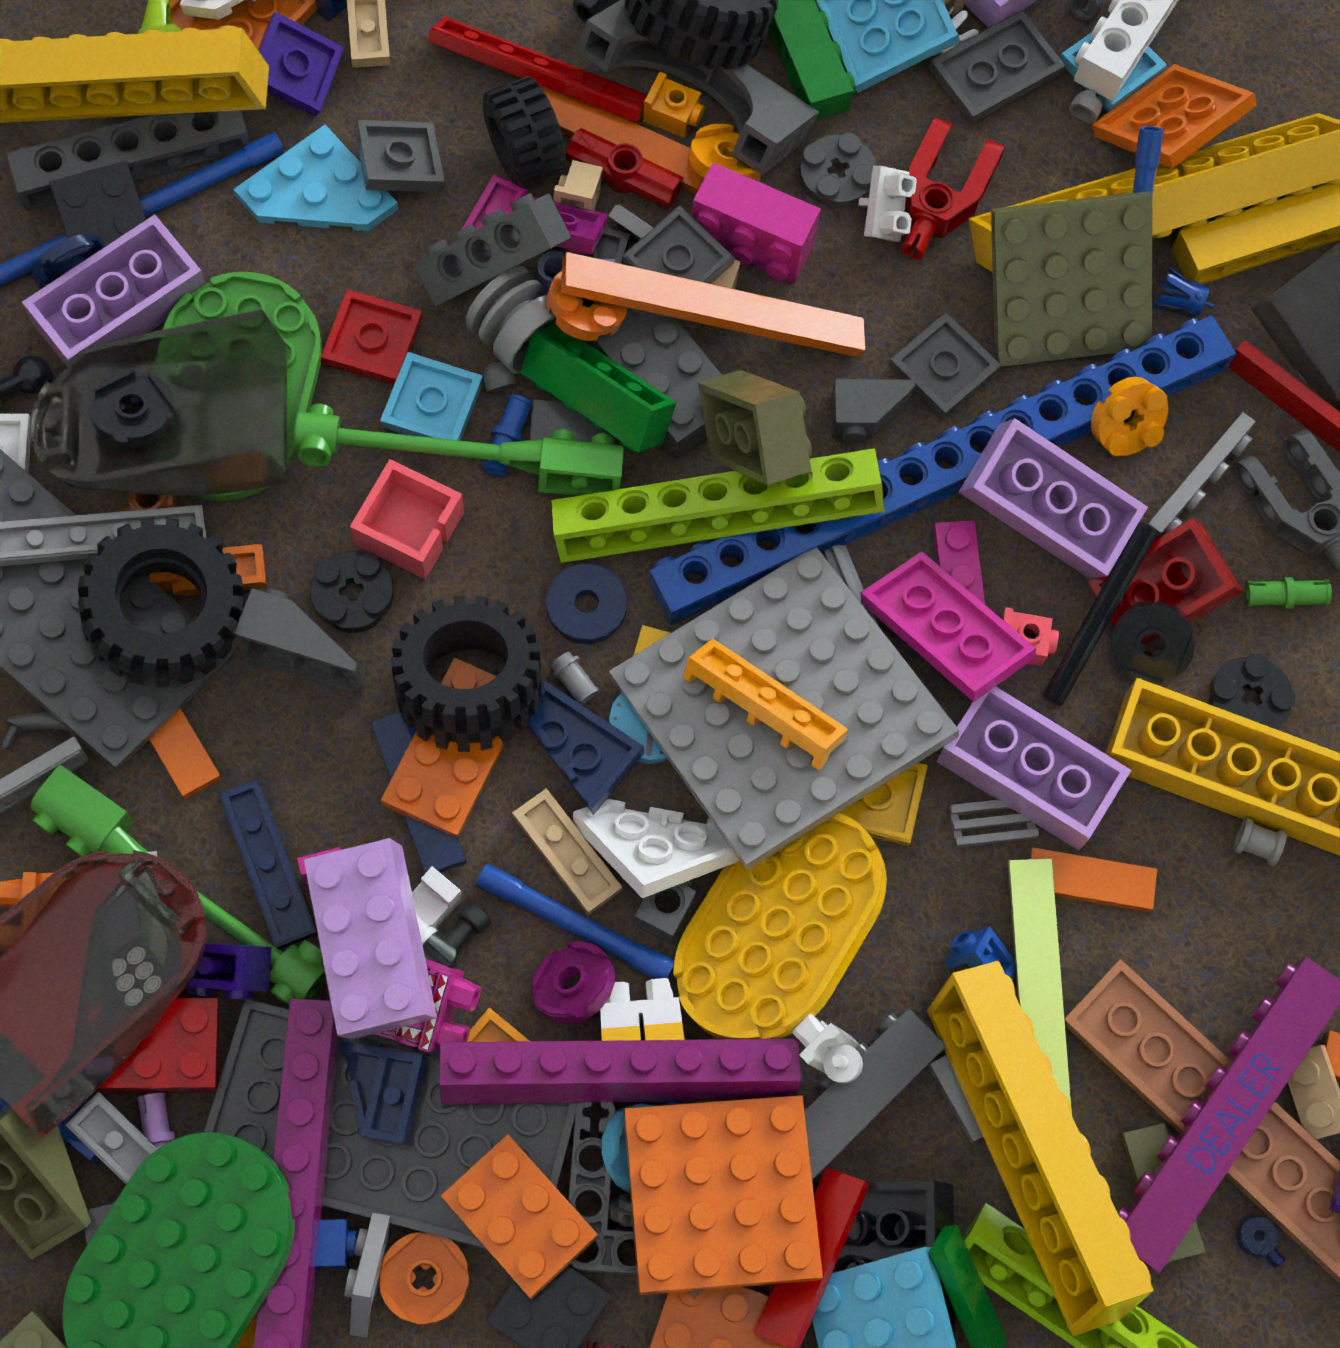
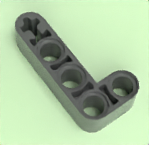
(597, 1184)

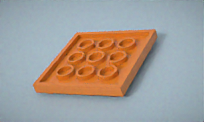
(721, 1195)

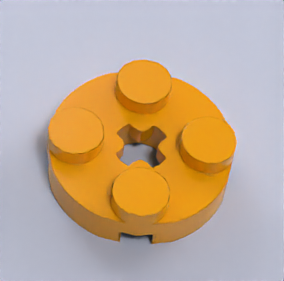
(707, 149)
(1143, 429)

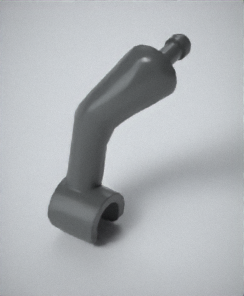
(27, 722)

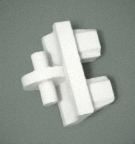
(887, 203)
(829, 1049)

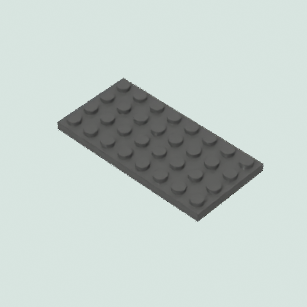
(48, 651)
(373, 1174)

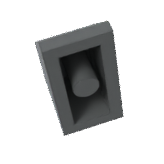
(866, 406)

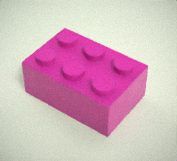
(756, 222)

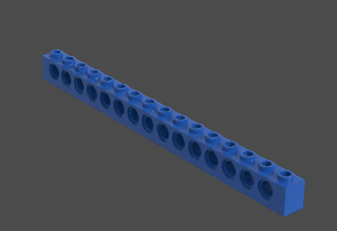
(1200, 340)

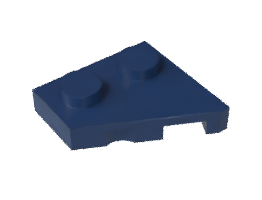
(384, 1089)

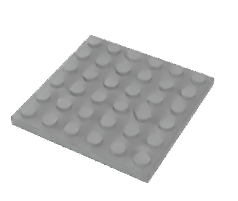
(825, 648)

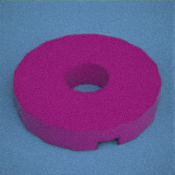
(583, 999)

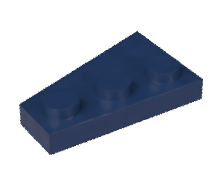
(583, 746)

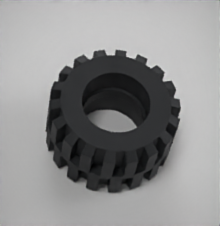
(524, 130)

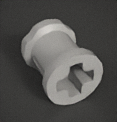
(1260, 841)

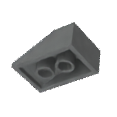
(285, 639)

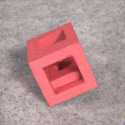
(1046, 639)

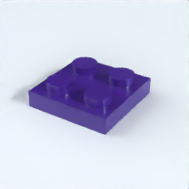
(298, 63)

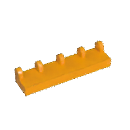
(765, 701)

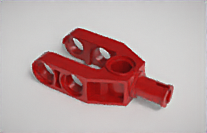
(954, 206)

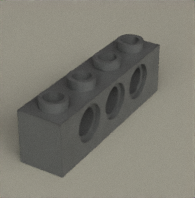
(470, 261)

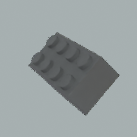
(670, 361)

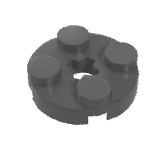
(839, 150)

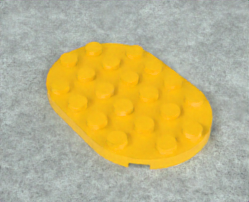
(781, 933)

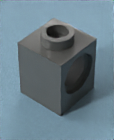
(661, 924)

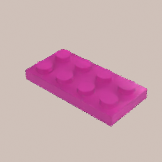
(948, 626)

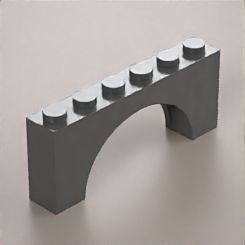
(766, 115)

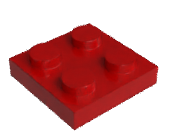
(371, 337)

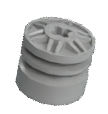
(509, 314)

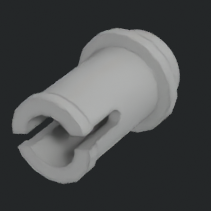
(574, 678)

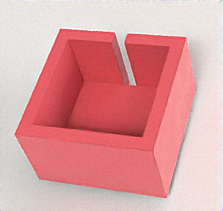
(407, 519)

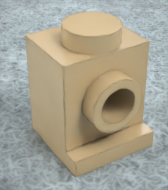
(580, 186)

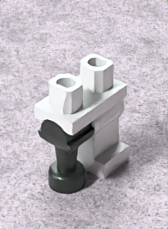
(433, 903)

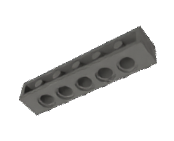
(108, 144)

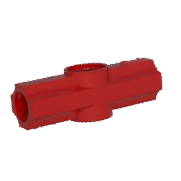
(643, 177)

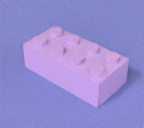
(115, 292)
(1053, 499)
(1034, 766)
(370, 939)

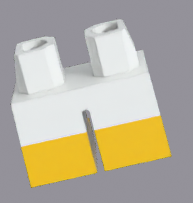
(658, 1014)

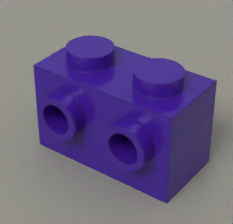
(233, 969)

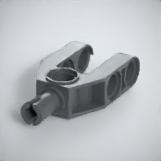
(1287, 523)

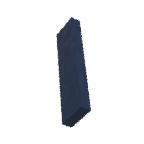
(432, 845)
(267, 864)

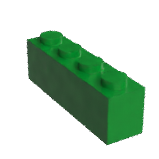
(811, 57)
(598, 388)

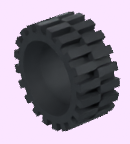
(467, 713)

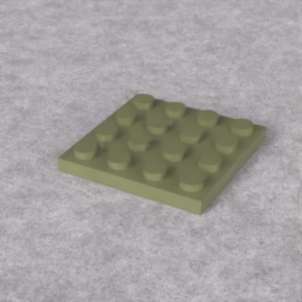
(1072, 278)

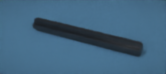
(1100, 614)

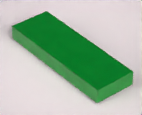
(966, 1290)

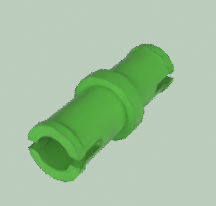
(1288, 592)

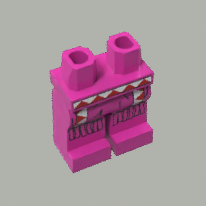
(448, 992)

